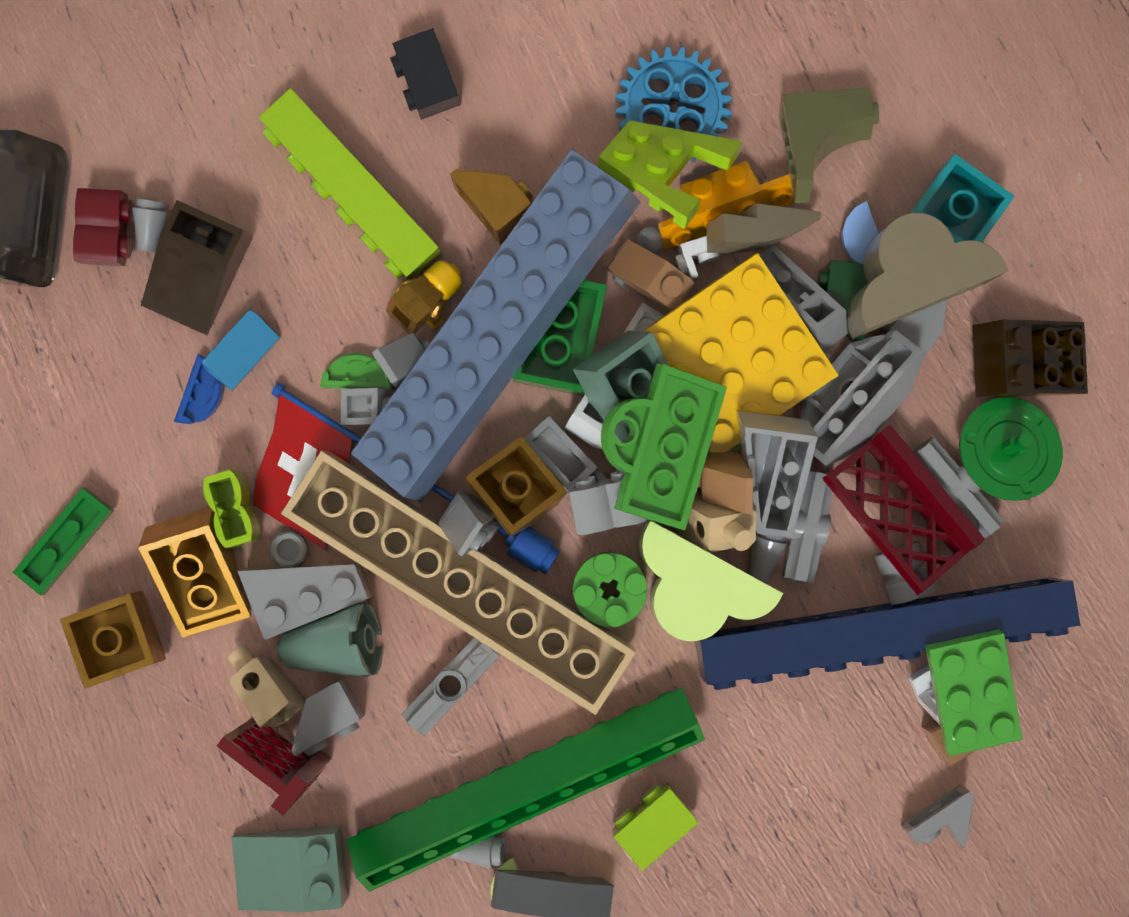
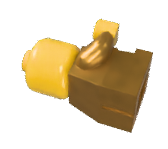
(422, 298)

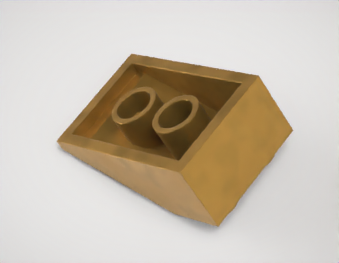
(194, 572)

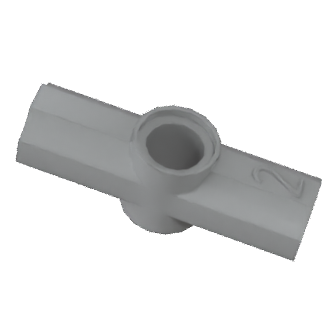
(959, 486)
(810, 531)
(434, 701)

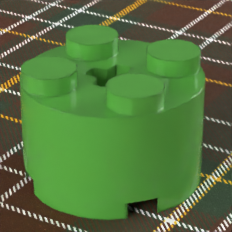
(614, 609)

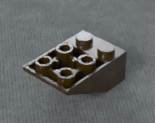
(194, 267)
(1029, 358)

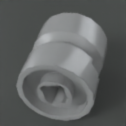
(896, 587)

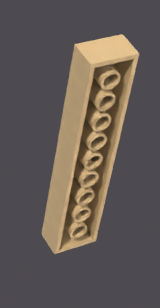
(468, 591)

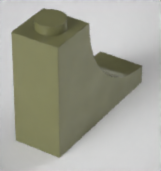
(818, 125)

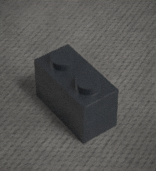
(426, 73)

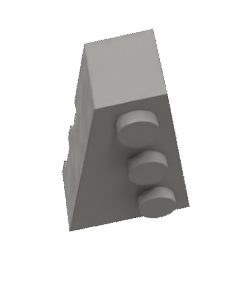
(780, 460)
(300, 595)

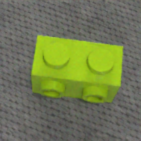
(653, 825)

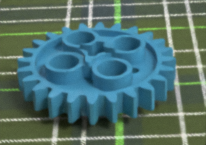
(677, 74)

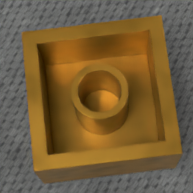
(112, 639)

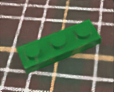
(63, 541)

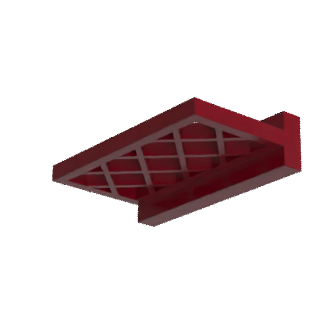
(920, 494)
(272, 761)

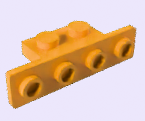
(727, 193)

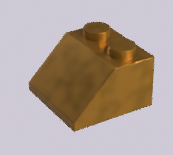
(493, 199)
(516, 486)

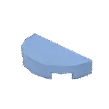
(858, 232)

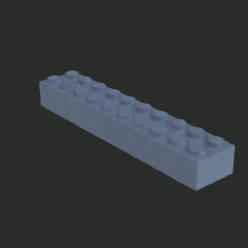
(496, 326)

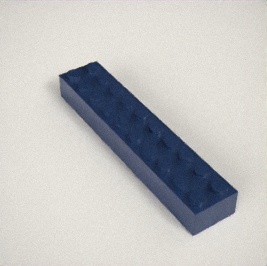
(884, 630)

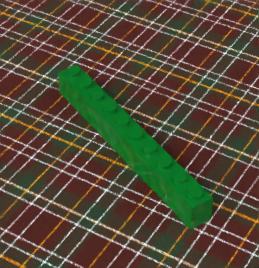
(524, 789)

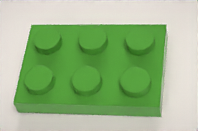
(974, 692)

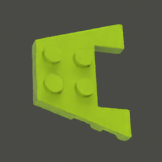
(654, 155)

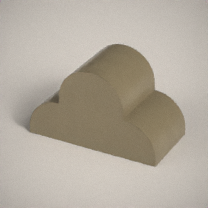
(916, 267)

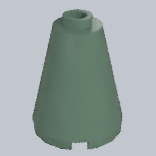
(335, 643)

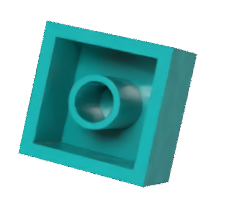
(963, 200)

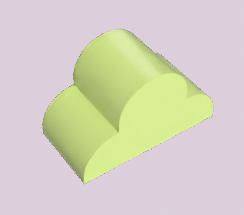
(696, 588)

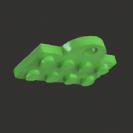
(664, 445)

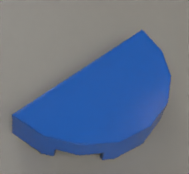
(201, 395)

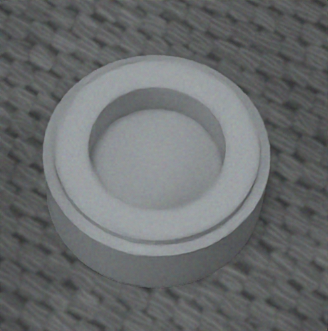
(289, 549)

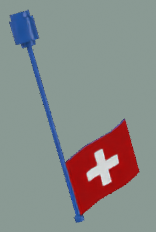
(296, 442)

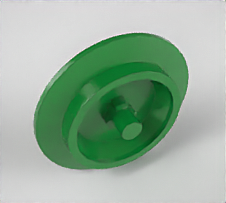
(1011, 449)

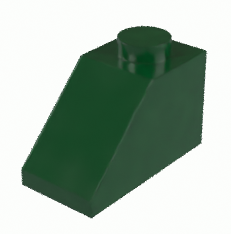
(842, 283)

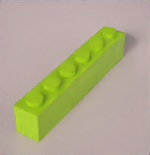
(349, 185)

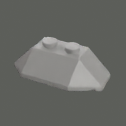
(870, 386)

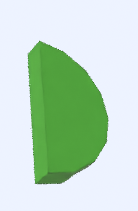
(355, 372)

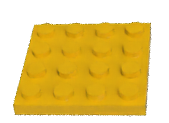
(746, 339)

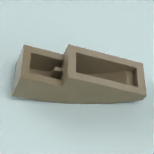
(756, 228)

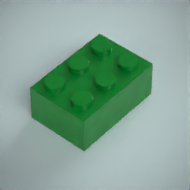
(566, 343)

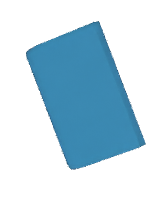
(240, 350)

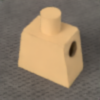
(719, 528)
(264, 689)

